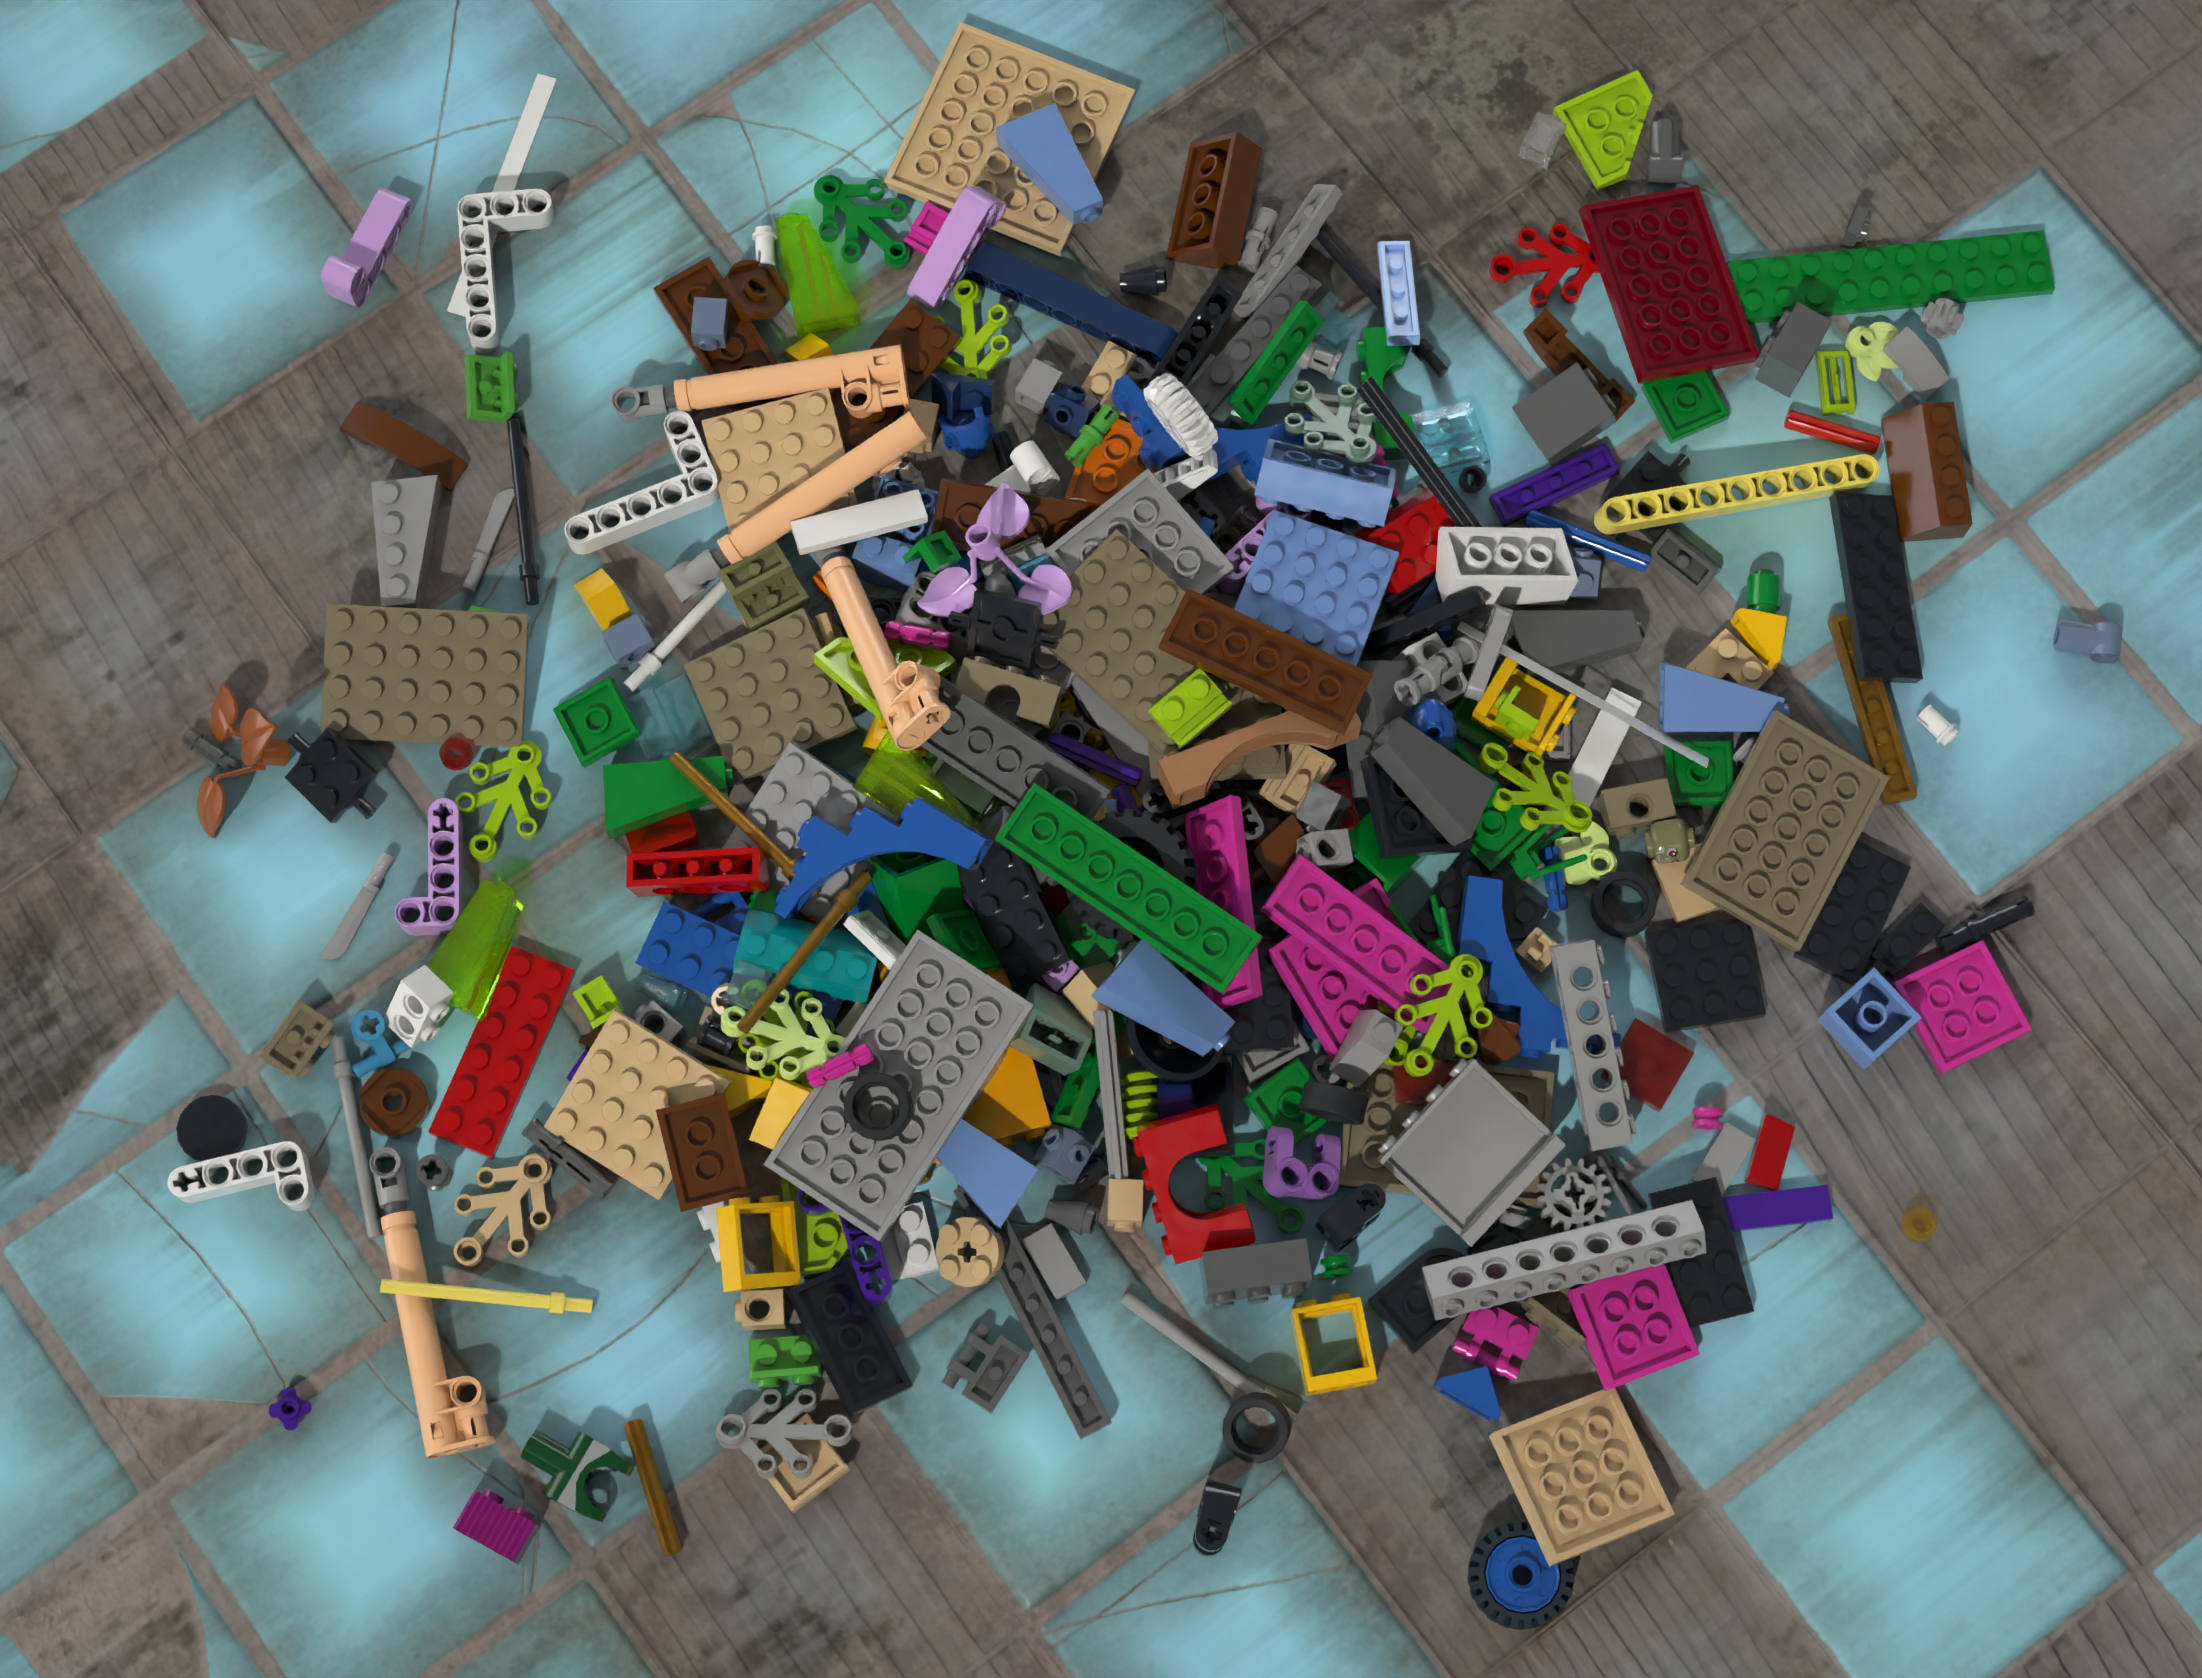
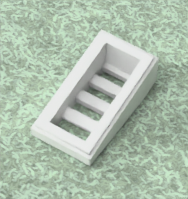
(1188, 474)

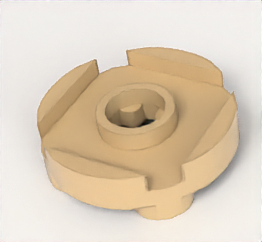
(950, 1251)

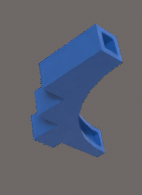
(1232, 448)
(872, 833)
(1485, 937)

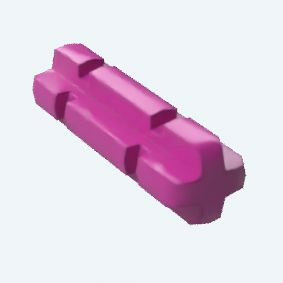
(917, 635)
(839, 1066)

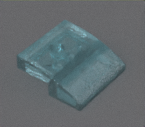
(1452, 437)
(669, 718)

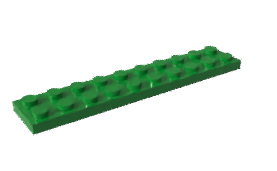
(1894, 276)

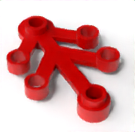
(1555, 262)

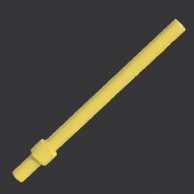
(555, 1302)

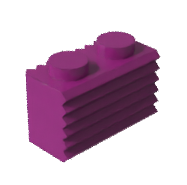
(497, 1526)

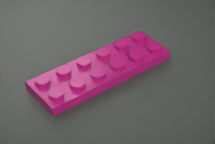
(1220, 852)
(1354, 938)

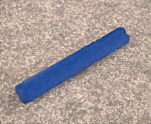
(1586, 539)

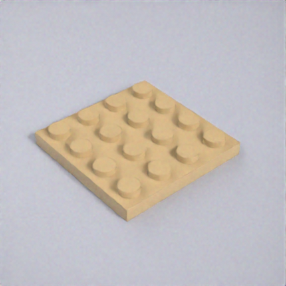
(773, 450)
(615, 1100)
(1581, 1475)

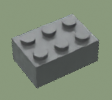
(1255, 1272)

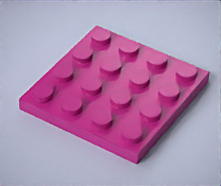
(1320, 989)

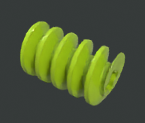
(1138, 1100)

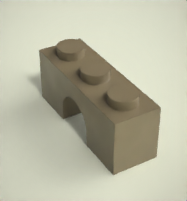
(1038, 698)

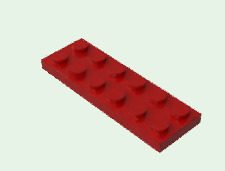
(502, 1053)

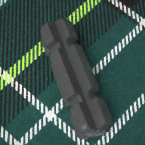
(210, 751)

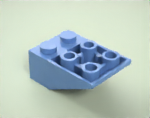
(880, 556)

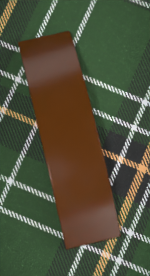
(1559, 353)
(404, 443)

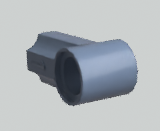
(2098, 641)

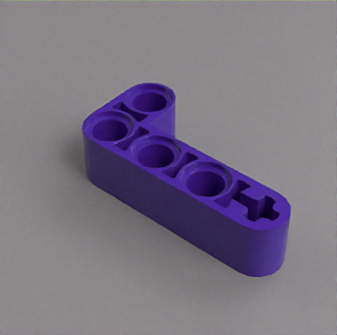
(855, 1240)

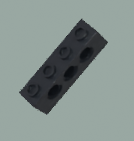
(1198, 332)

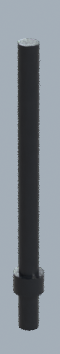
(1424, 350)
(528, 569)

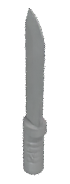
(491, 530)
(349, 925)

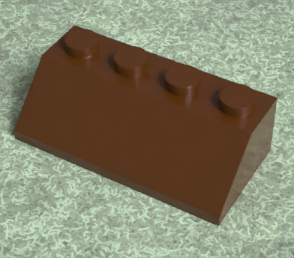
(1214, 201)
(1927, 472)

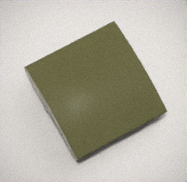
(763, 587)

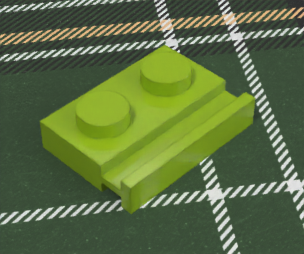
(1190, 708)

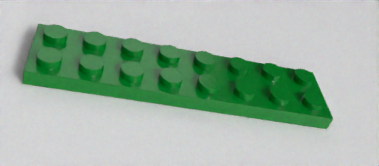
(1129, 888)

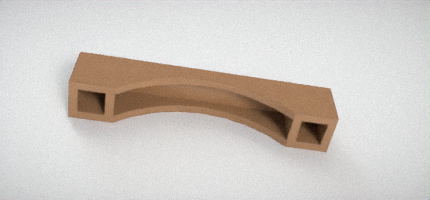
(1190, 773)

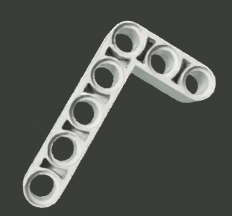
(481, 257)
(653, 497)

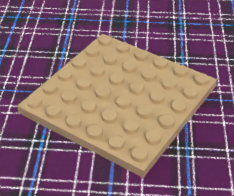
(982, 87)

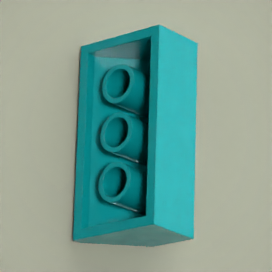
(836, 968)

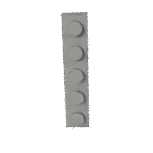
(1289, 247)

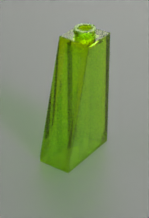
(814, 284)
(901, 776)
(477, 948)

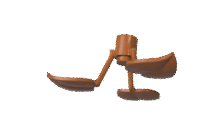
(256, 748)

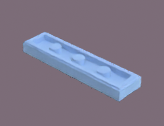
(1398, 293)

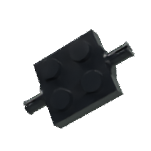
(1646, 476)
(1004, 629)
(331, 775)

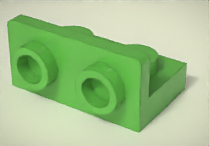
(783, 1360)

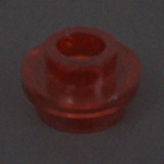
(453, 761)

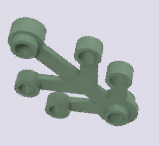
(1357, 448)

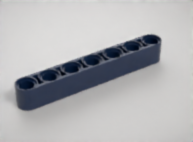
(1070, 303)

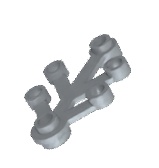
(779, 1430)

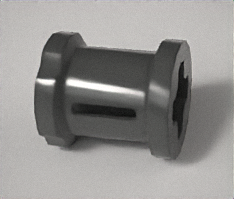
(427, 1164)

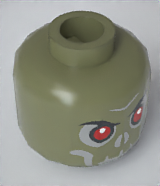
(1669, 841)

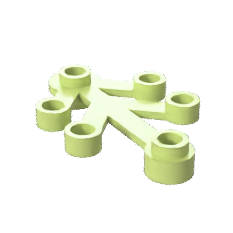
(790, 1038)

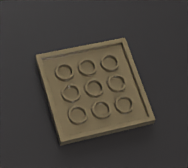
(769, 694)

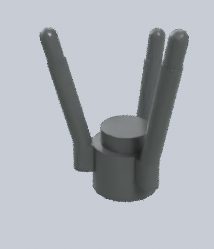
(1609, 1167)

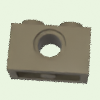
(1650, 795)

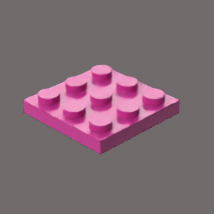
(1962, 1007)
(1633, 1325)

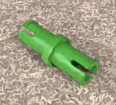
(1091, 435)

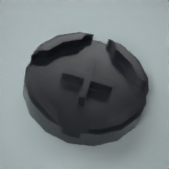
(211, 1128)

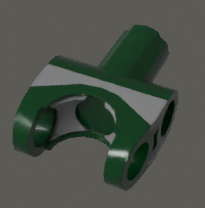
(573, 1469)

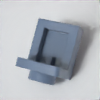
(1588, 572)

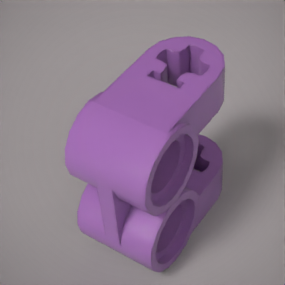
(1324, 1166)

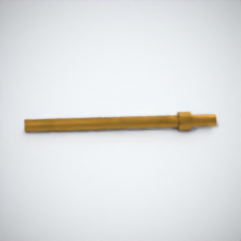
(736, 816)
(844, 902)

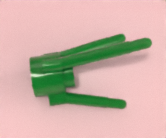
(1526, 861)
(1441, 946)

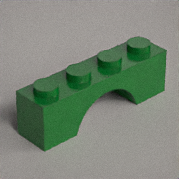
(1380, 363)

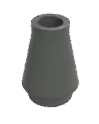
(1074, 1215)

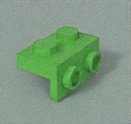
(490, 388)

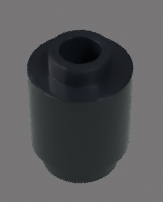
(1494, 1239)

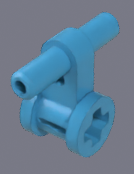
(383, 1053)

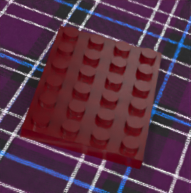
(1668, 284)

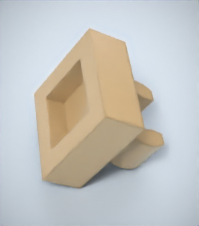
(1535, 951)

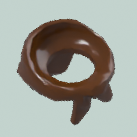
(1497, 1040)

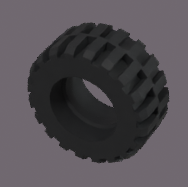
(1158, 837)

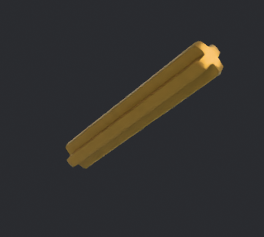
(653, 1487)

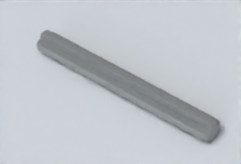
(1111, 1094)

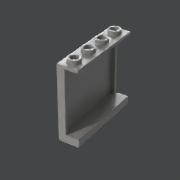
(1470, 1150)

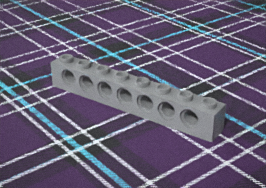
(1564, 1260)

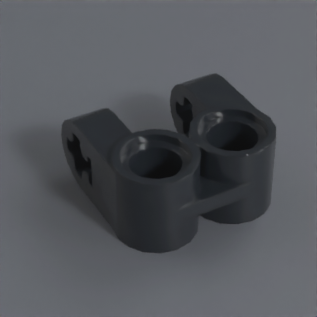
(1347, 1220)
(1215, 1511)

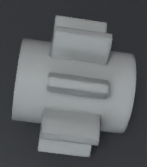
(1942, 318)

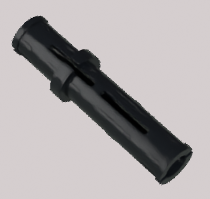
(1972, 930)

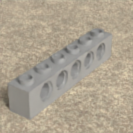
(1565, 960)

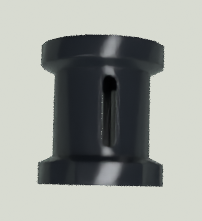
(714, 1036)

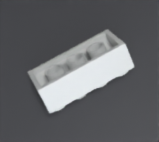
(1505, 564)

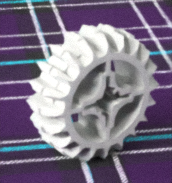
(1180, 415)

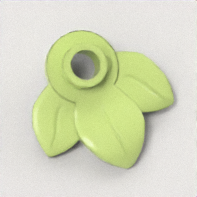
(1870, 357)
(1595, 845)

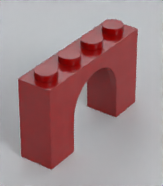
(1188, 1231)

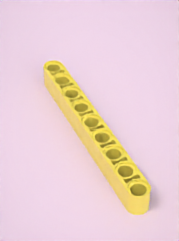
(1725, 503)

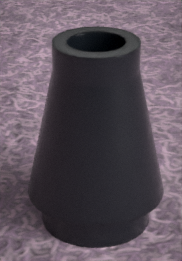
(1146, 280)

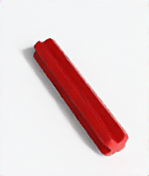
(1832, 431)

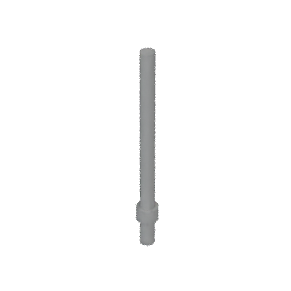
(343, 1074)
(1197, 1349)

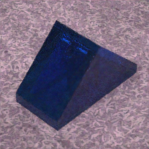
(1176, 1097)

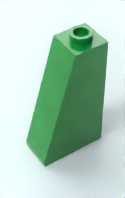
(655, 791)

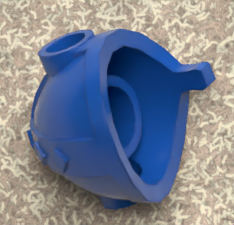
(967, 432)
(1434, 717)

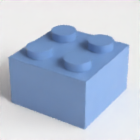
(1869, 1018)

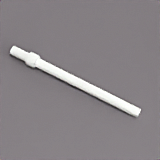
(652, 661)

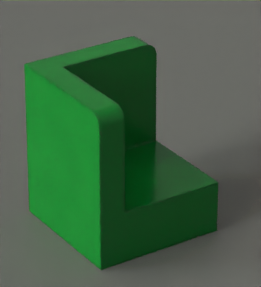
(936, 551)

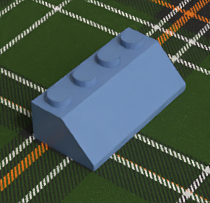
(1325, 484)

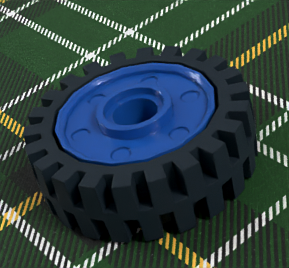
(1498, 1593)

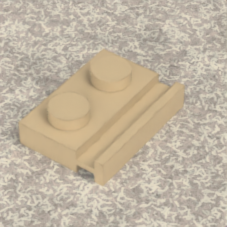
(1302, 768)

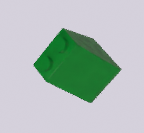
(1368, 865)
(913, 889)

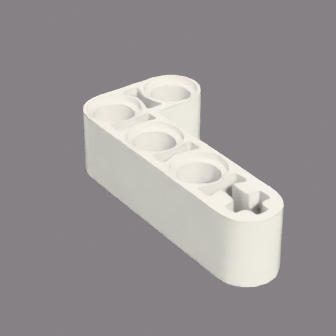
(1030, 471)
(238, 1177)

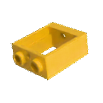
(782, 1238)
(1340, 1380)

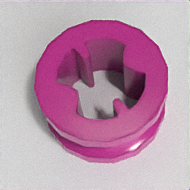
(1707, 1118)

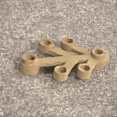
(506, 1205)

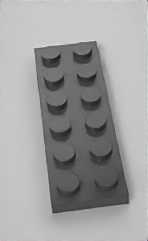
(1007, 757)

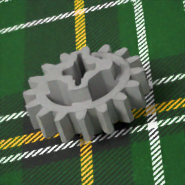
(1558, 1199)

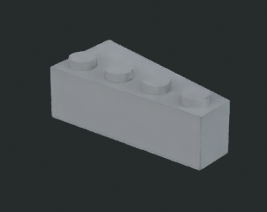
(404, 537)

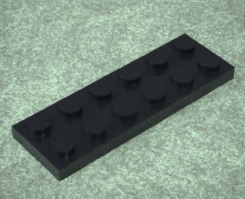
(1875, 588)

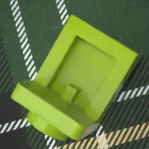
(1515, 721)
(597, 1001)

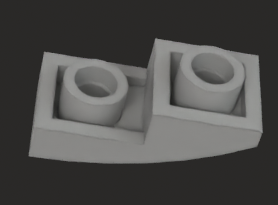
(1917, 362)

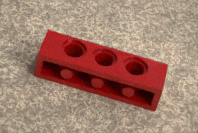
(698, 871)

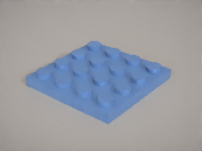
(1317, 585)

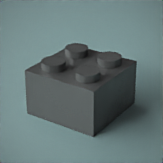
(1791, 348)

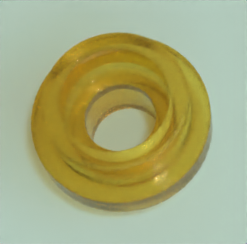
(1925, 1217)

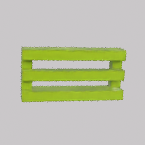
(1836, 408)

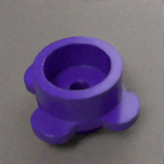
(300, 1409)

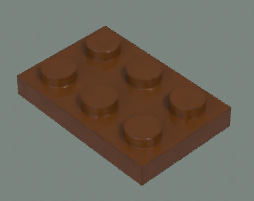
(702, 1152)

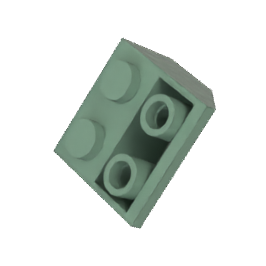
(1053, 1032)

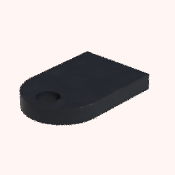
(1405, 1303)

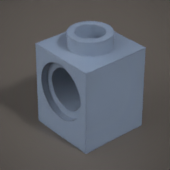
(710, 323)
(629, 640)

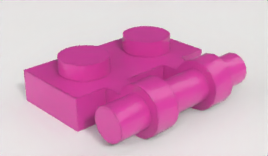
(1500, 1330)

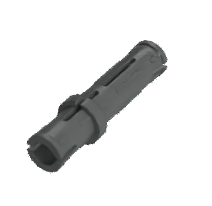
(567, 1158)

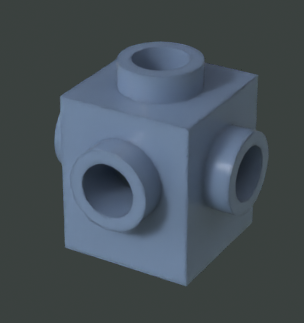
(1064, 1152)

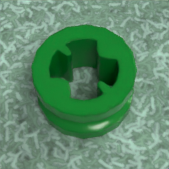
(1336, 1266)

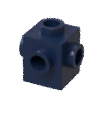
(1070, 409)

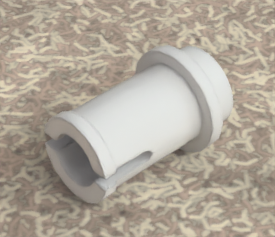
(764, 245)
(1937, 725)

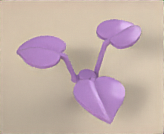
(1004, 516)

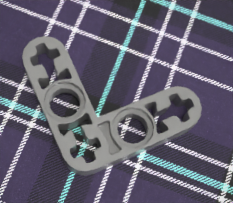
(1495, 630)

